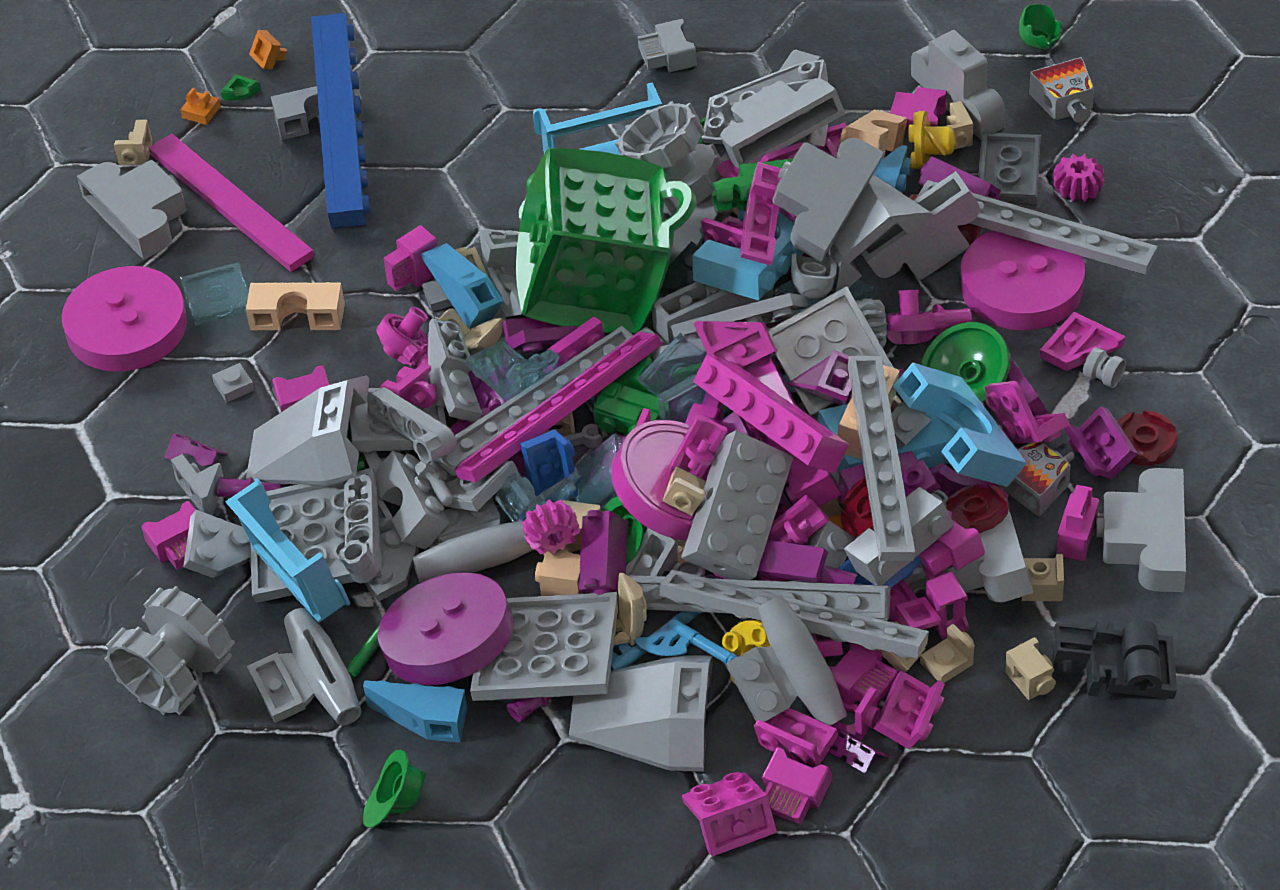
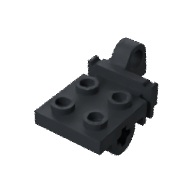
(1125, 660)

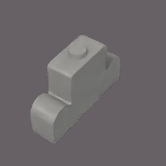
(962, 71)
(778, 119)
(824, 191)
(135, 203)
(935, 240)
(1148, 529)
(1000, 568)

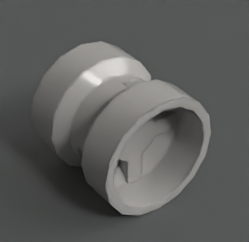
(1104, 367)

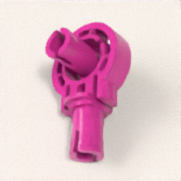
(916, 327)
(404, 338)

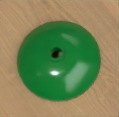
(968, 350)

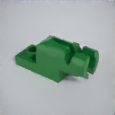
(735, 191)

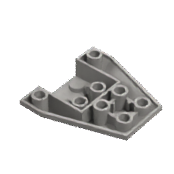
(719, 107)
(310, 438)
(650, 713)

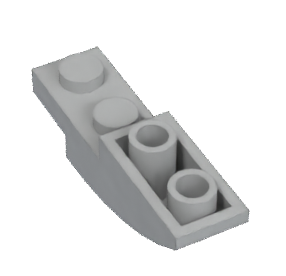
(448, 371)

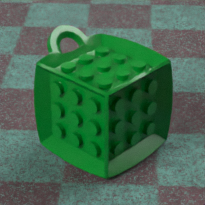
(596, 238)

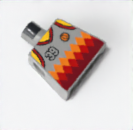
(1063, 90)
(1042, 477)

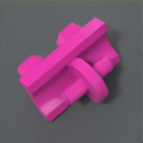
(413, 386)
(699, 446)
(798, 522)

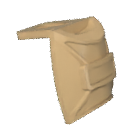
(478, 337)
(631, 611)

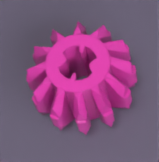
(1078, 178)
(550, 527)

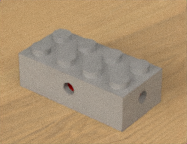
(737, 507)

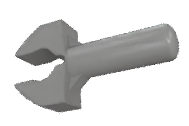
(436, 476)

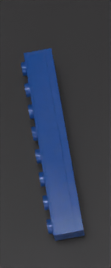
(339, 121)

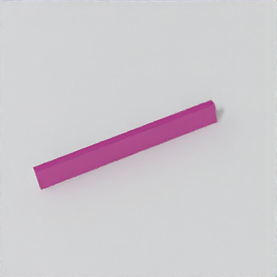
(231, 202)
(557, 406)

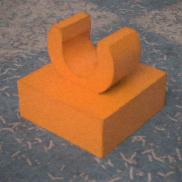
(266, 50)
(200, 107)

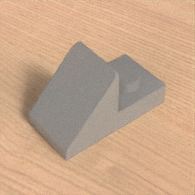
(198, 485)
(654, 556)

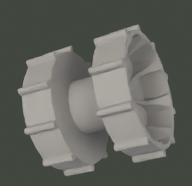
(670, 140)
(182, 637)

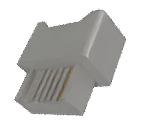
(667, 47)

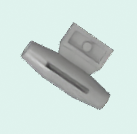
(472, 543)
(789, 668)
(311, 671)

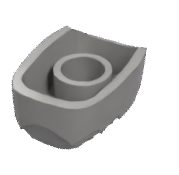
(813, 277)

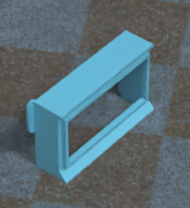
(551, 131)
(306, 579)

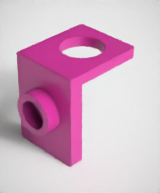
(865, 715)

